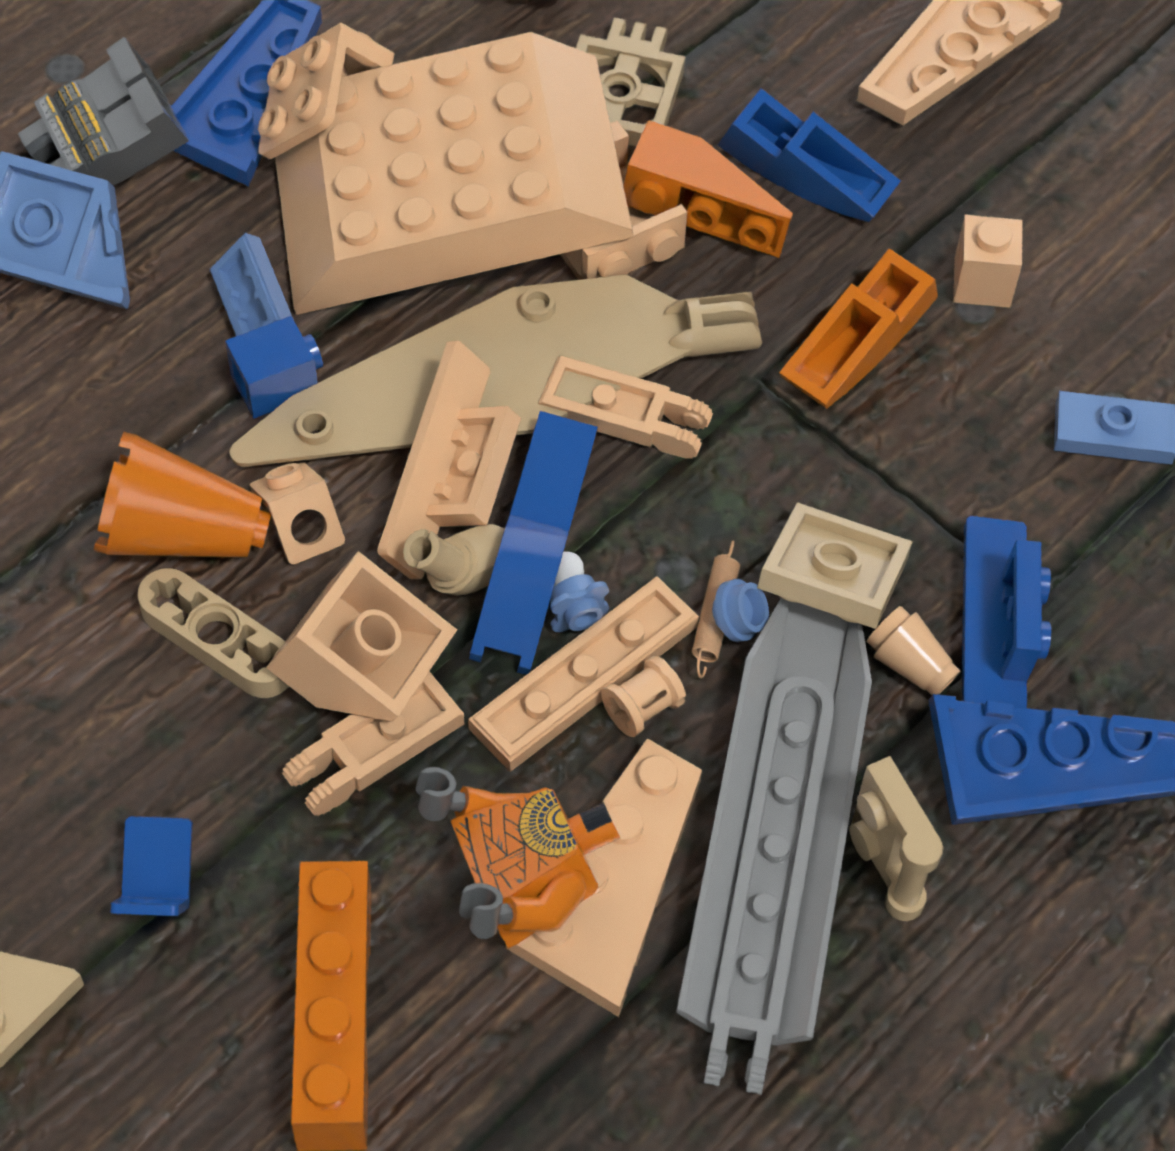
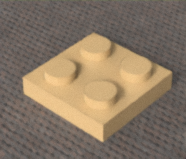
(835, 565)

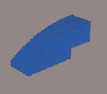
(808, 158)

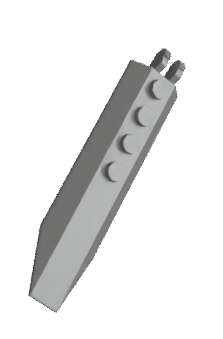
(778, 838)

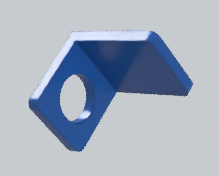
(155, 866)

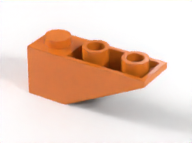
(718, 197)

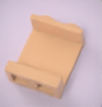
(653, 240)

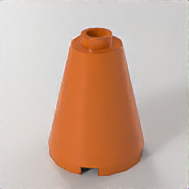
(175, 508)

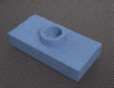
(249, 286)
(1115, 427)

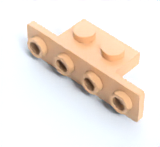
(453, 458)

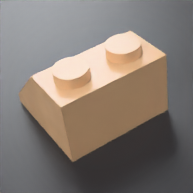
(362, 644)

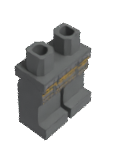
(106, 121)

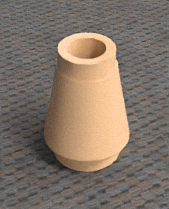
(913, 651)

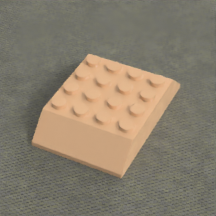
(451, 172)

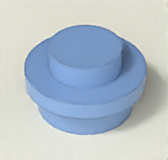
(740, 609)

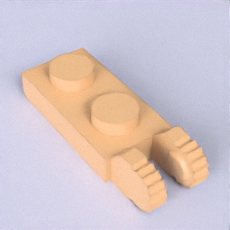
(632, 411)
(372, 746)

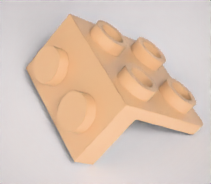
(308, 85)

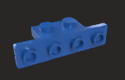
(1002, 610)

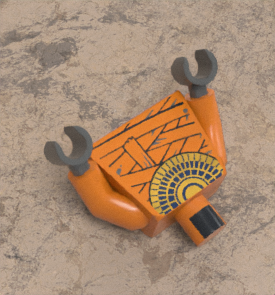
(520, 854)

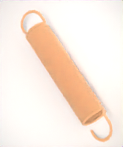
(708, 634)

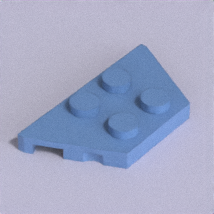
(61, 230)

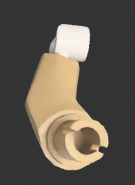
(467, 559)

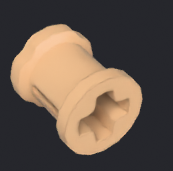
(643, 696)

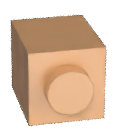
(987, 261)

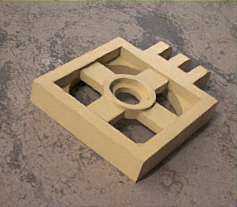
(629, 55)

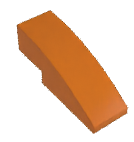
(861, 329)

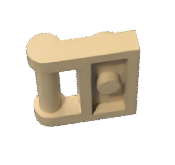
(896, 837)

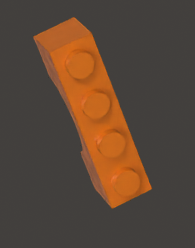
(331, 1007)

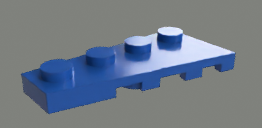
(231, 92)

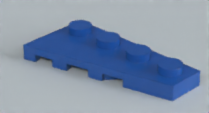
(1041, 761)

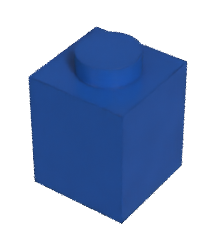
(272, 364)

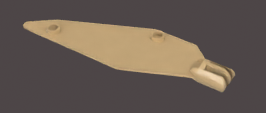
(519, 337)

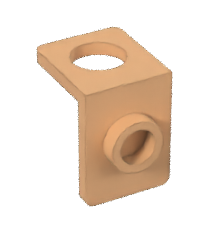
(287, 493)

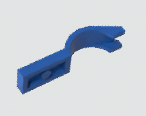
(534, 539)

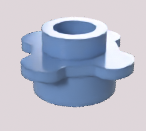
(578, 603)

